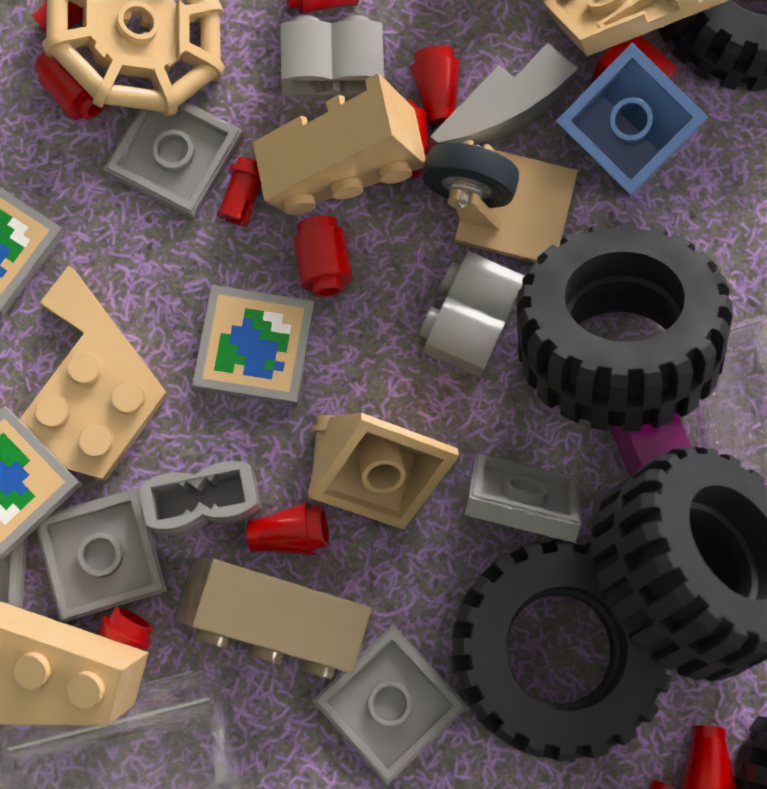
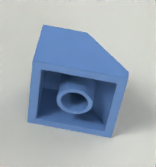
(631, 119)

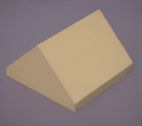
(378, 468)

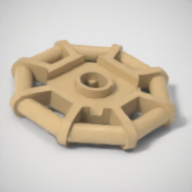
(137, 55)

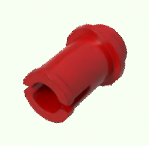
(241, 192)

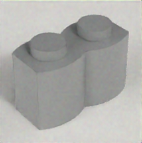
(328, 57)
(472, 314)
(184, 502)

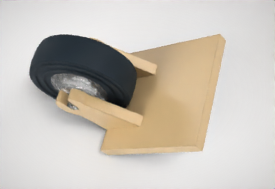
(501, 198)

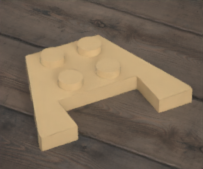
(606, 23)
(99, 391)

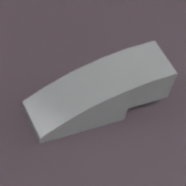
(507, 102)

